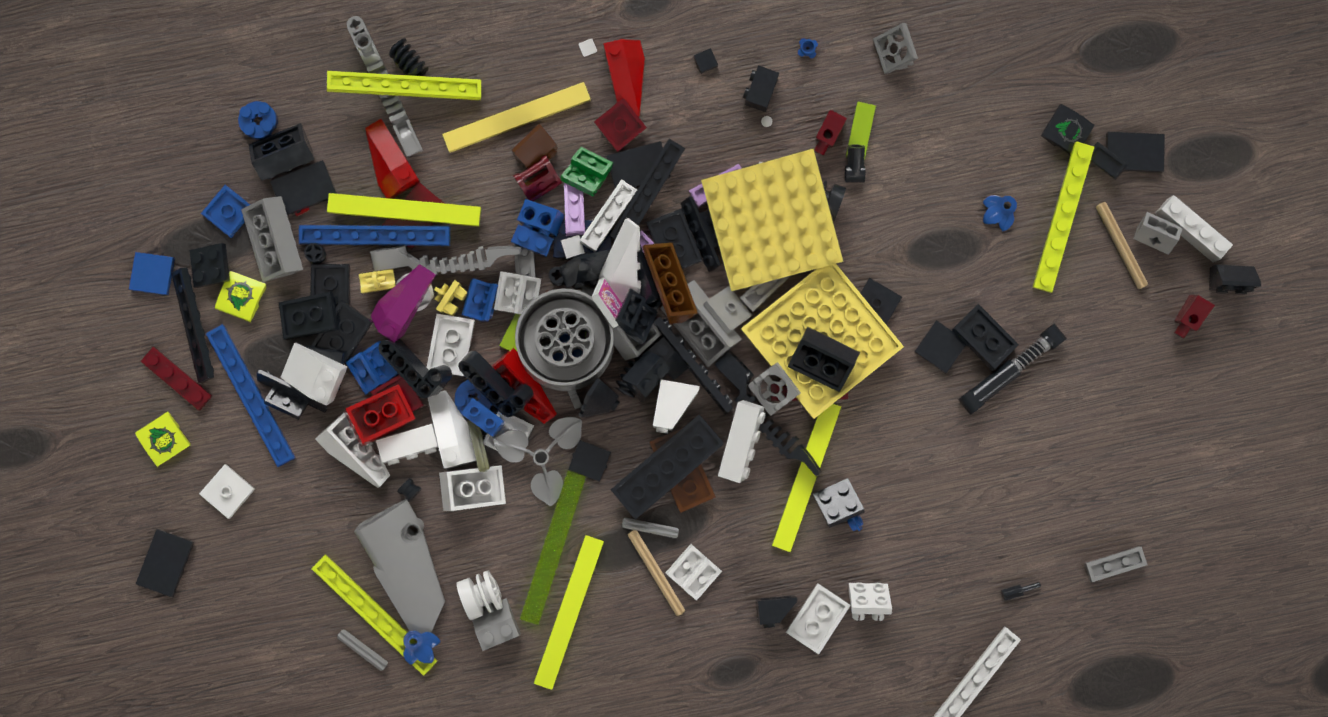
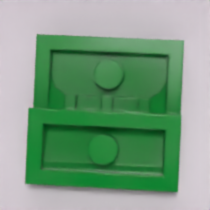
(586, 171)

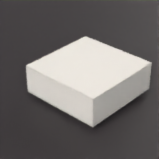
(572, 247)

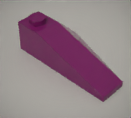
(399, 305)

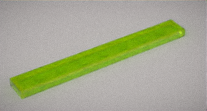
(553, 548)

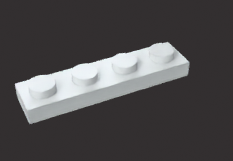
(608, 216)

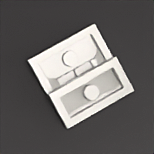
(516, 292)
(693, 572)

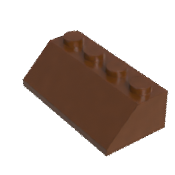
(670, 282)

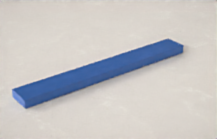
(374, 235)
(250, 395)

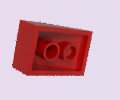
(379, 415)

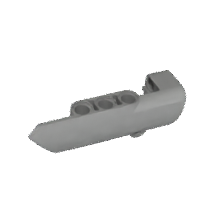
(403, 564)

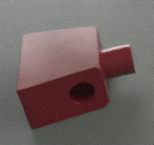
(833, 123)
(1195, 307)

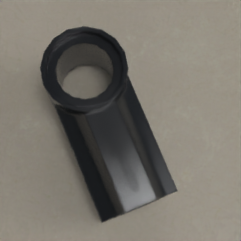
(855, 168)

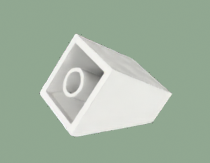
(672, 403)

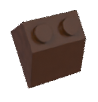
(534, 147)

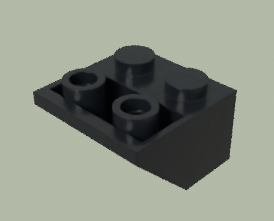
(1233, 278)

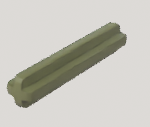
(479, 447)

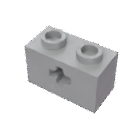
(1158, 233)

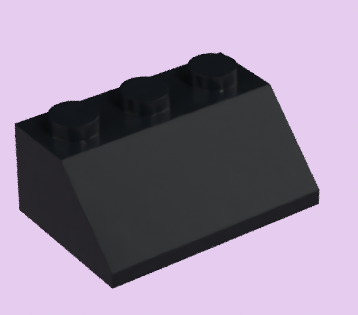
(280, 152)
(823, 359)

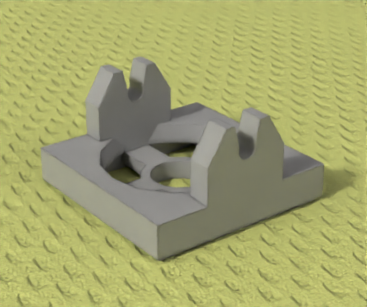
(910, 56)
(776, 370)

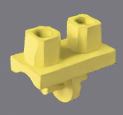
(377, 281)
(445, 305)

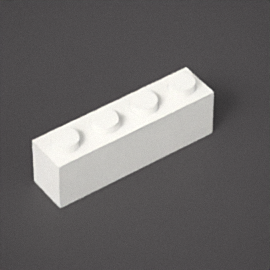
(1194, 229)
(741, 441)

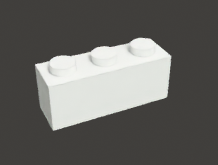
(407, 444)

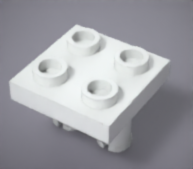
(869, 599)

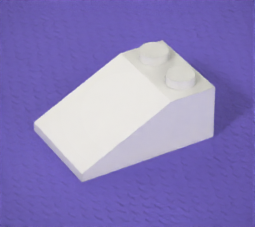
(313, 374)
(472, 488)

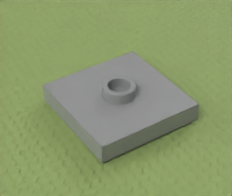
(727, 309)

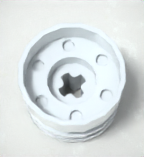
(479, 595)

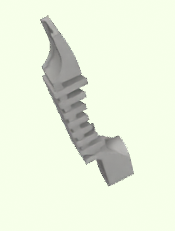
(391, 102)
(398, 257)

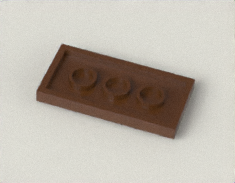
(693, 488)

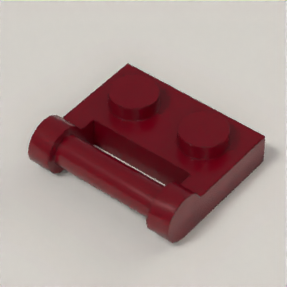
(539, 184)

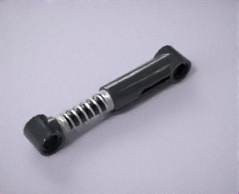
(1010, 370)

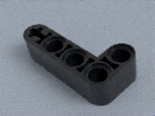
(397, 351)
(494, 386)

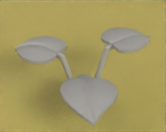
(512, 446)

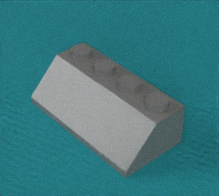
(272, 238)
(704, 331)

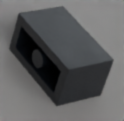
(761, 89)

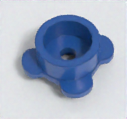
(812, 44)
(855, 523)

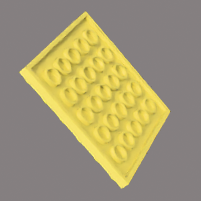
(772, 220)
(834, 308)

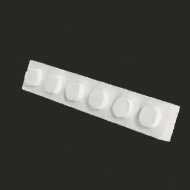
(979, 674)

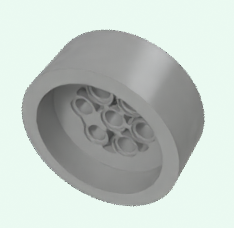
(570, 372)

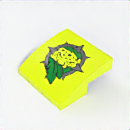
(240, 296)
(162, 439)

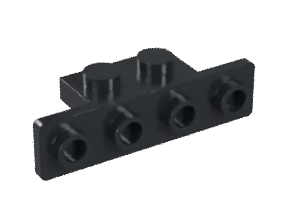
(703, 232)
(286, 397)

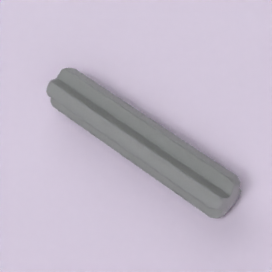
(650, 527)
(362, 650)

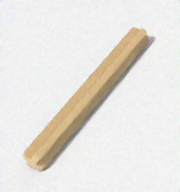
(1121, 245)
(656, 572)

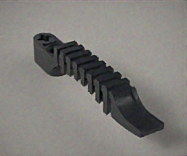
(740, 376)

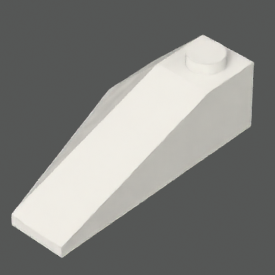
(622, 263)
(451, 431)
(342, 444)

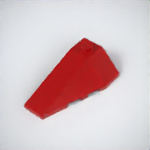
(626, 69)
(390, 165)
(514, 373)

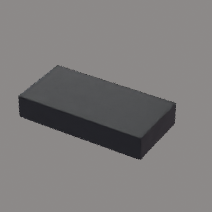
(1107, 161)

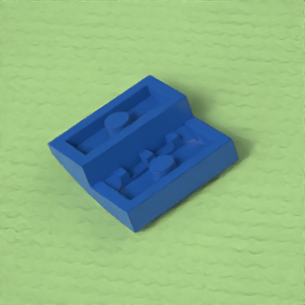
(371, 369)

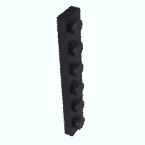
(651, 185)
(192, 324)

